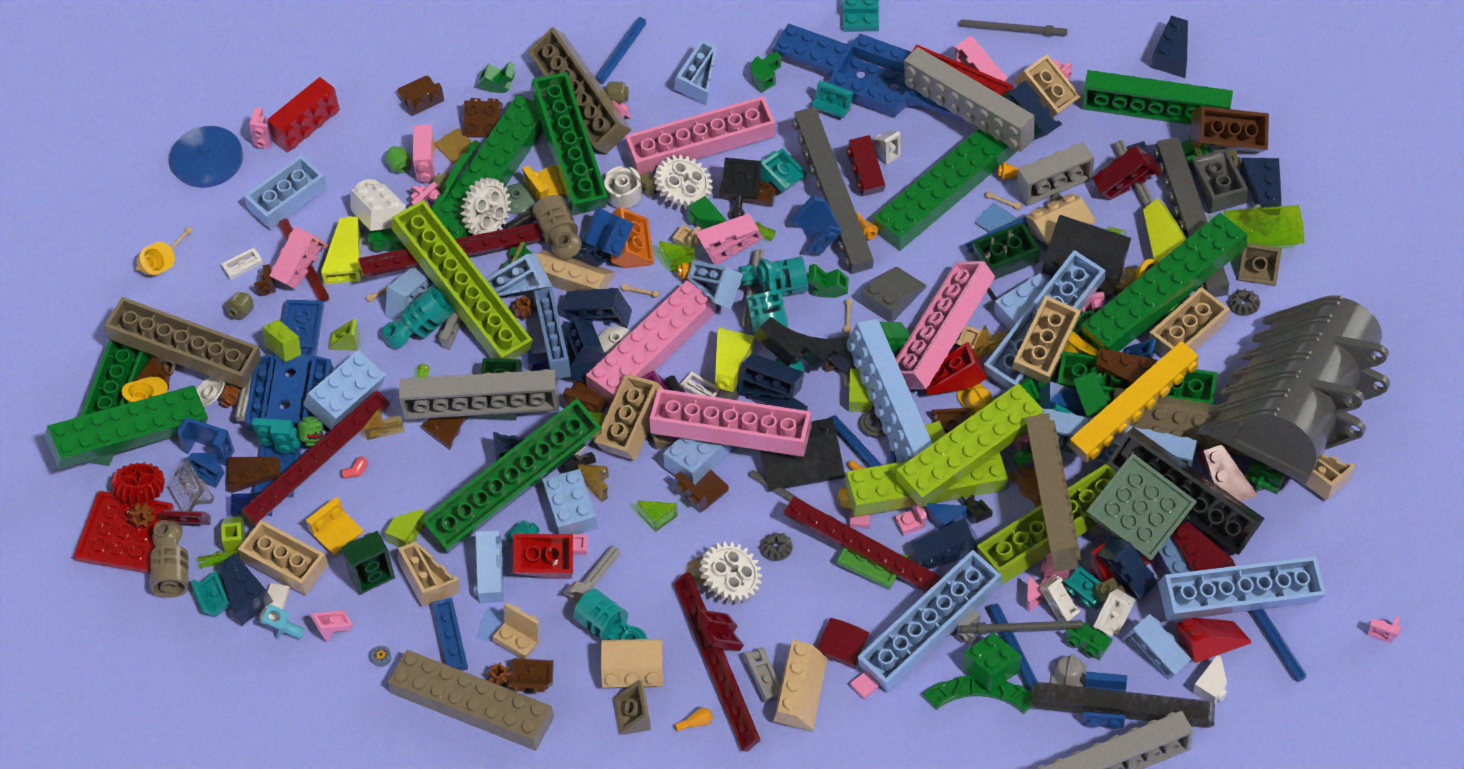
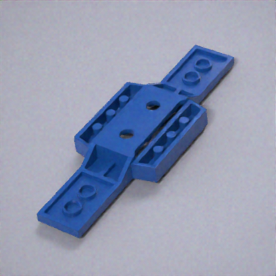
(840, 64)
(273, 387)

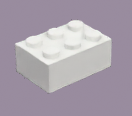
(375, 206)

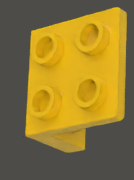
(543, 182)
(333, 526)

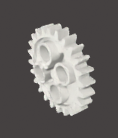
(680, 180)
(485, 206)
(730, 572)

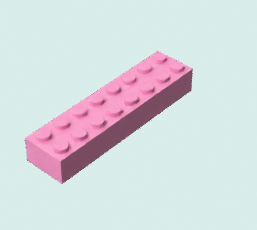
(702, 134)
(943, 322)
(652, 340)
(730, 422)

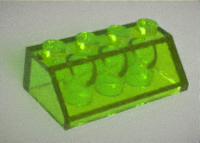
(1270, 224)

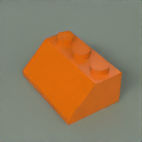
(638, 246)

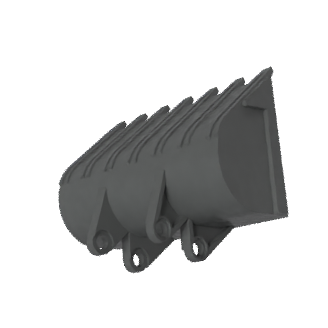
(1302, 384)

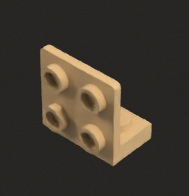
(518, 633)

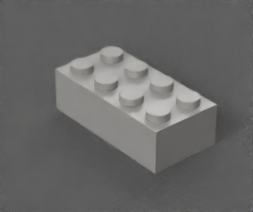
(1055, 173)

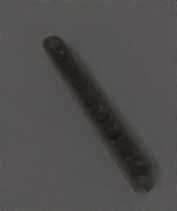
(1132, 705)

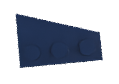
(769, 377)
(946, 545)
(244, 590)

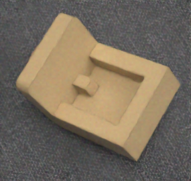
(687, 237)
(969, 335)

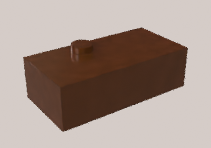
(1229, 129)

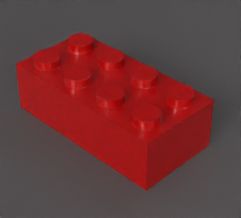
(303, 114)

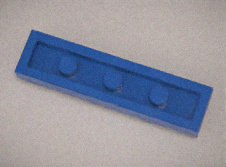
(450, 634)

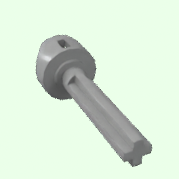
(578, 589)

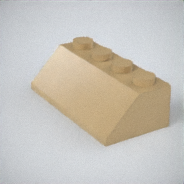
(573, 274)
(800, 686)

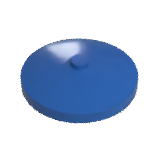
(206, 156)

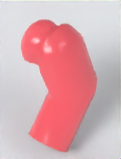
(357, 469)

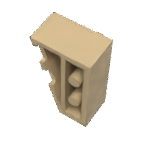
(1330, 476)
(425, 575)

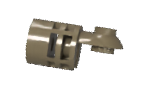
(557, 226)
(168, 561)

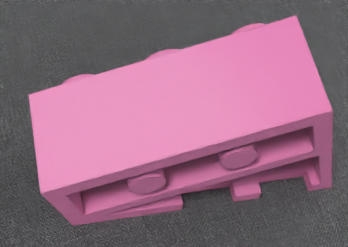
(972, 55)
(729, 238)
(296, 257)

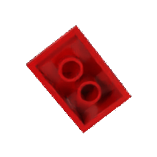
(958, 371)
(543, 555)
(1209, 637)

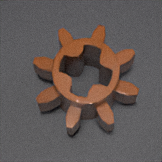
(524, 307)
(230, 395)
(137, 518)
(497, 670)

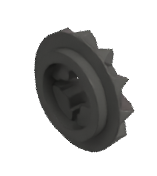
(1249, 307)
(867, 424)
(784, 549)

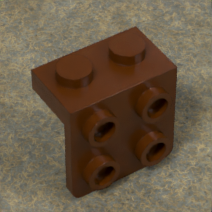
(421, 94)
(481, 116)
(587, 397)
(705, 492)
(531, 674)

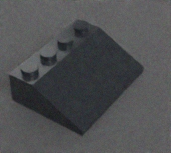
(1095, 243)
(820, 462)

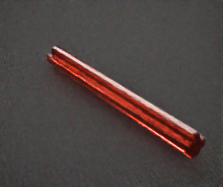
(312, 274)

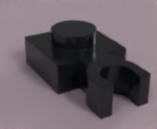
(572, 463)
(976, 510)

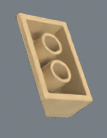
(1050, 85)
(1043, 220)
(630, 661)

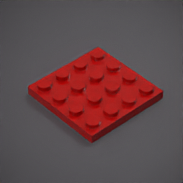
(113, 539)

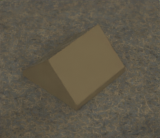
(1260, 264)
(632, 710)

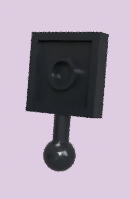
(741, 180)

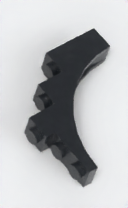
(792, 346)

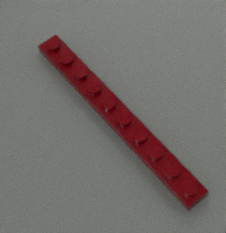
(471, 245)
(314, 459)
(861, 545)
(718, 666)

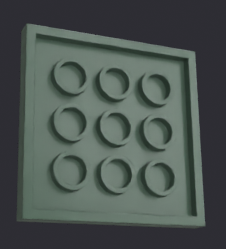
(1141, 507)

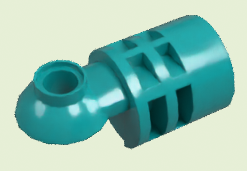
(795, 275)
(770, 299)
(421, 317)
(605, 617)

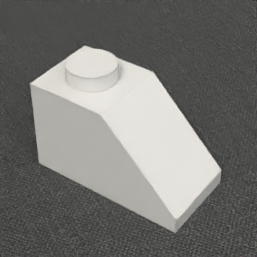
(888, 146)
(1212, 683)

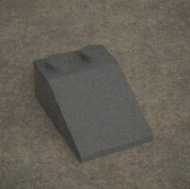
(1220, 180)
(891, 293)

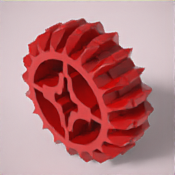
(138, 483)

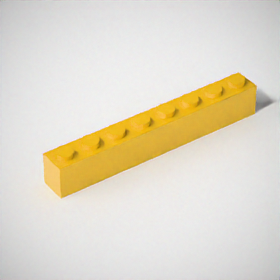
(1134, 401)

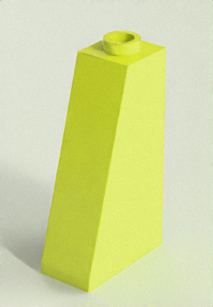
(1162, 230)
(343, 254)
(731, 352)

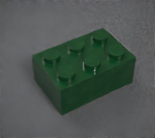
(1007, 250)
(495, 365)
(368, 562)

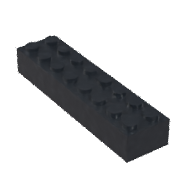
(1215, 509)

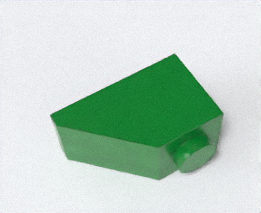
(704, 214)

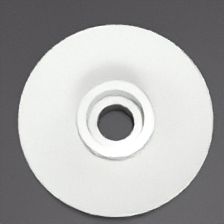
(607, 336)
(210, 390)

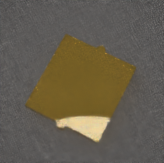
(453, 145)

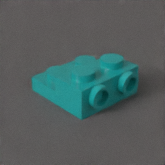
(860, 15)
(781, 170)
(277, 433)

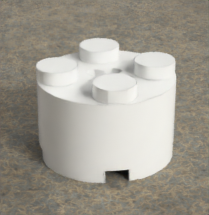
(623, 187)

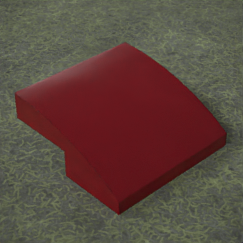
(187, 517)
(719, 630)
(842, 641)

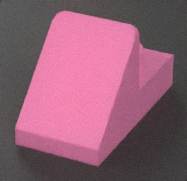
(1034, 594)
(331, 622)

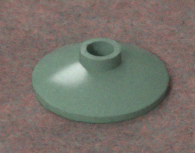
(522, 202)

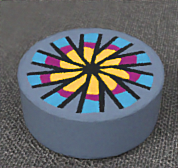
(381, 656)

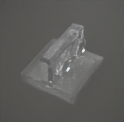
(188, 488)

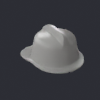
(1069, 671)

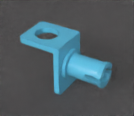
(283, 623)

